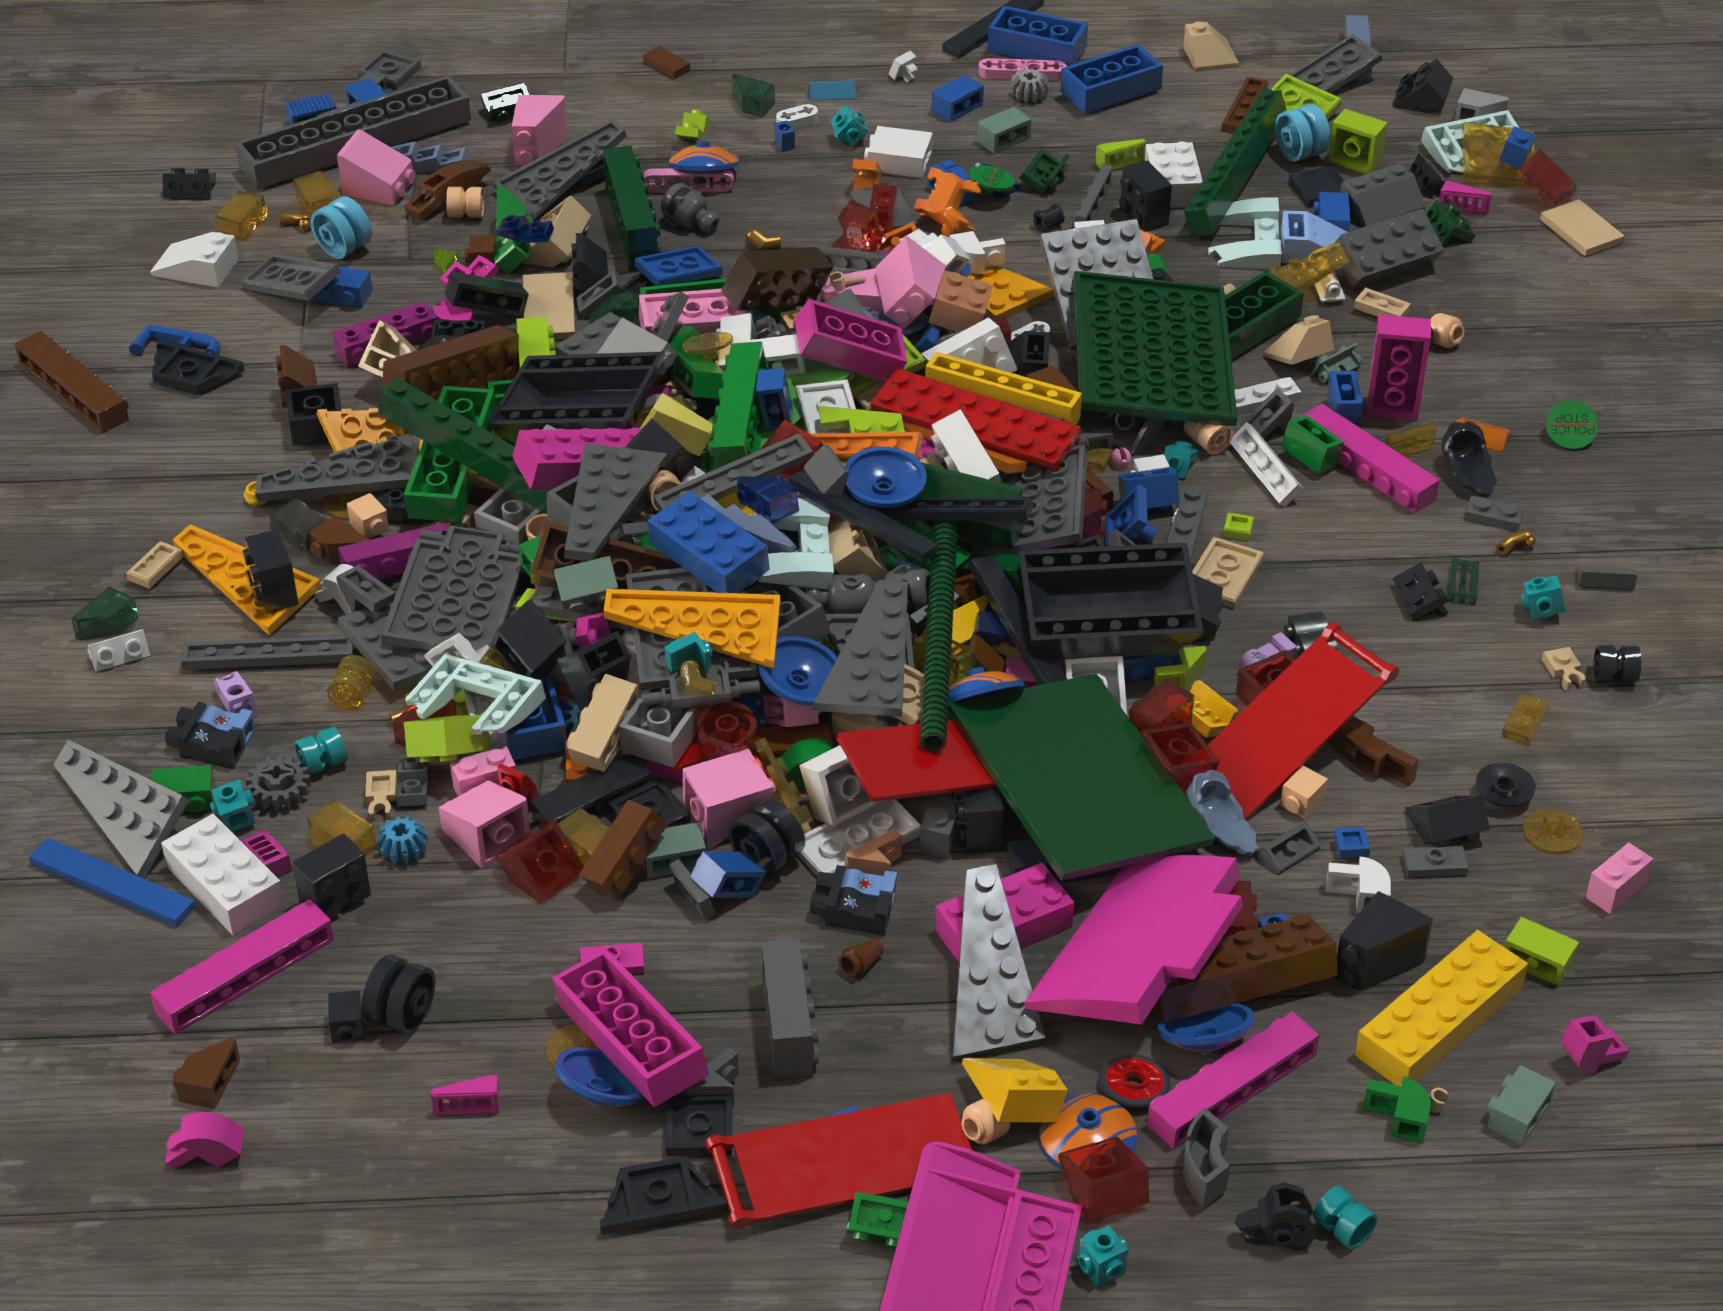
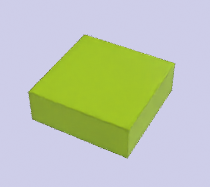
(1238, 526)

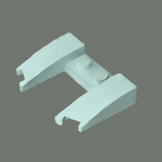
(1444, 139)
(1265, 248)
(813, 562)
(514, 693)

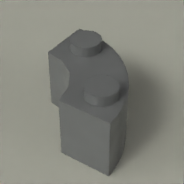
(1203, 1164)

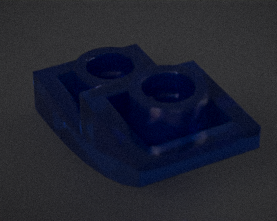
(519, 229)
(991, 629)

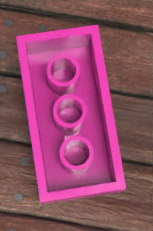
(850, 341)
(1398, 367)
(1035, 904)

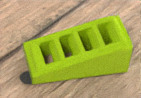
(1106, 153)

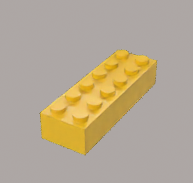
(1441, 1009)

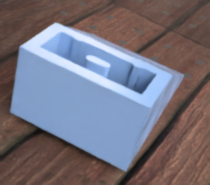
(1305, 233)

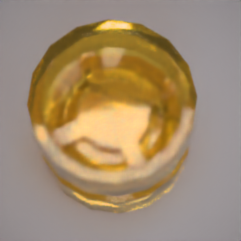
(351, 682)

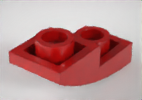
(517, 782)

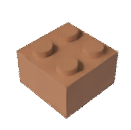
(960, 302)

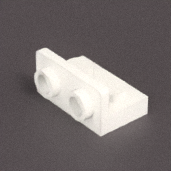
(455, 646)

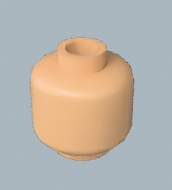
(1447, 330)
(981, 1125)

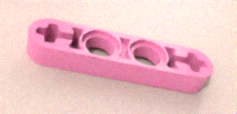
(1001, 68)
(687, 179)

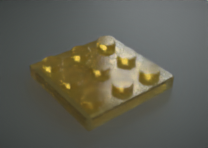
(1482, 151)

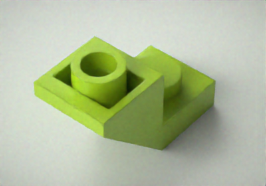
(693, 126)
(1189, 667)

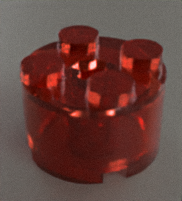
(726, 730)

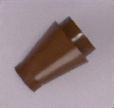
(859, 958)

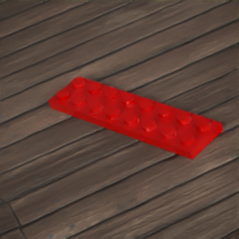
(995, 423)

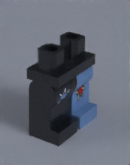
(211, 734)
(855, 899)

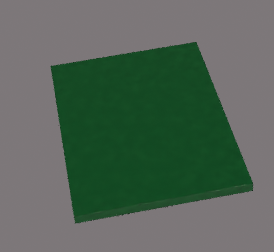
(1153, 348)
(1079, 776)

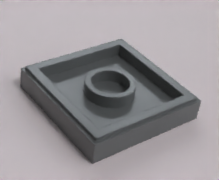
(393, 66)

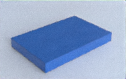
(678, 266)

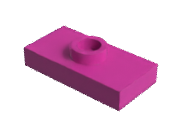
(628, 955)

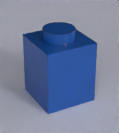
(1517, 147)

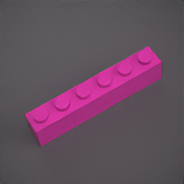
(1378, 462)
(242, 966)
(1234, 1077)

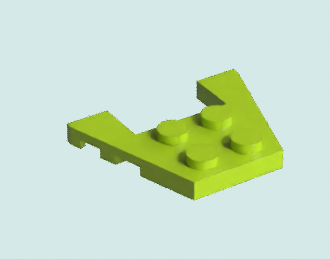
(859, 420)

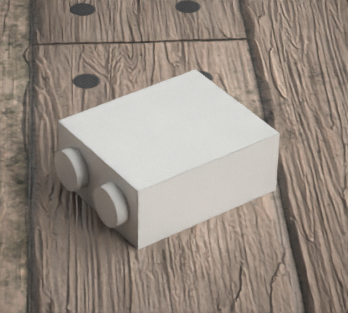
(900, 151)

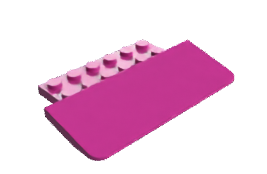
(978, 1239)

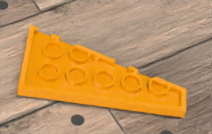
(1011, 292)
(353, 428)
(225, 567)
(729, 622)

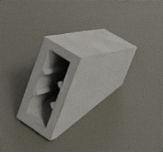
(632, 338)

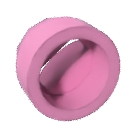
(1116, 459)

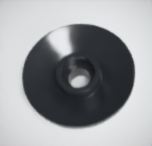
(1505, 785)

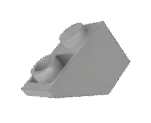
(1477, 103)

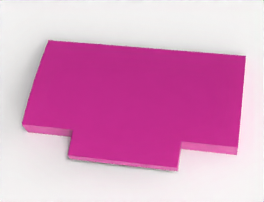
(1143, 931)

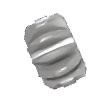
(1029, 86)

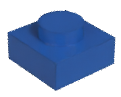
(1351, 842)

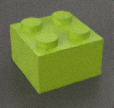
(1357, 141)
(444, 738)

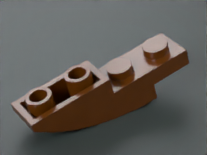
(434, 187)
(1373, 755)

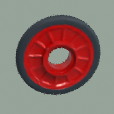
(1117, 1088)

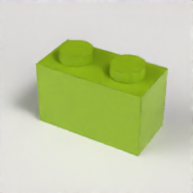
(1545, 951)

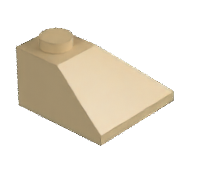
(1207, 48)
(1302, 341)

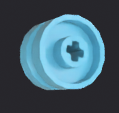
(1302, 132)
(341, 227)

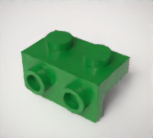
(876, 1218)

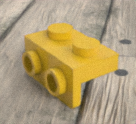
(1210, 710)

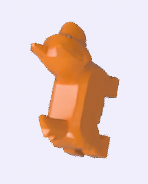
(945, 201)

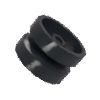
(767, 835)
(398, 994)

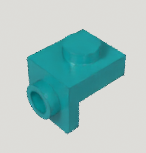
(1180, 456)
(688, 649)

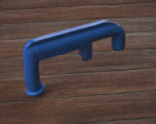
(175, 336)

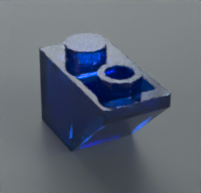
(768, 496)

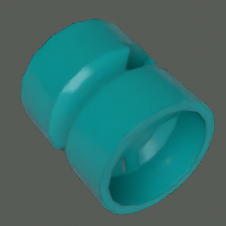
(321, 751)
(1348, 1220)

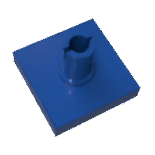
(1131, 517)

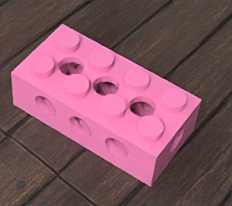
(702, 302)

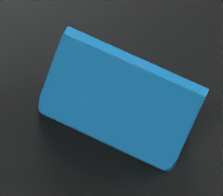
(832, 90)

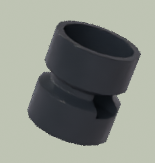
(1619, 664)

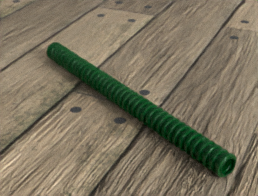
(939, 637)

